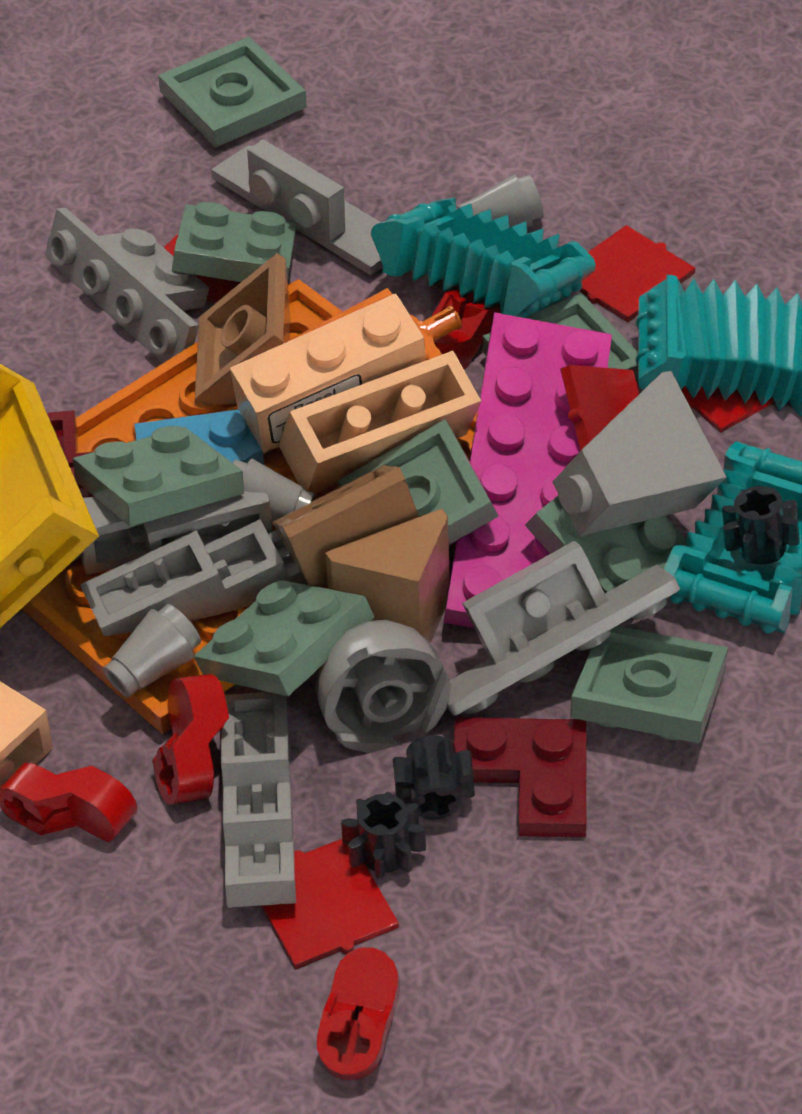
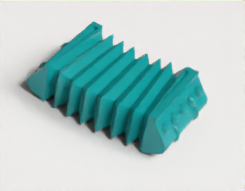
(482, 256)
(722, 341)
(722, 578)

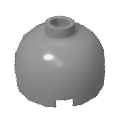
(381, 685)

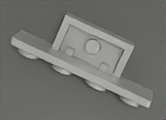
(303, 196)
(130, 281)
(545, 615)

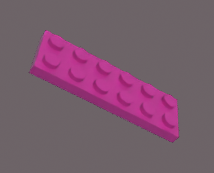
(519, 446)

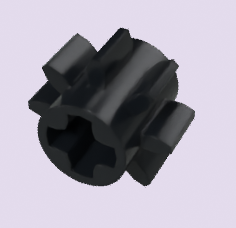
(760, 525)
(434, 776)
(383, 834)

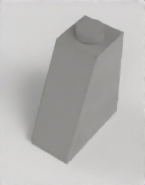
(641, 464)

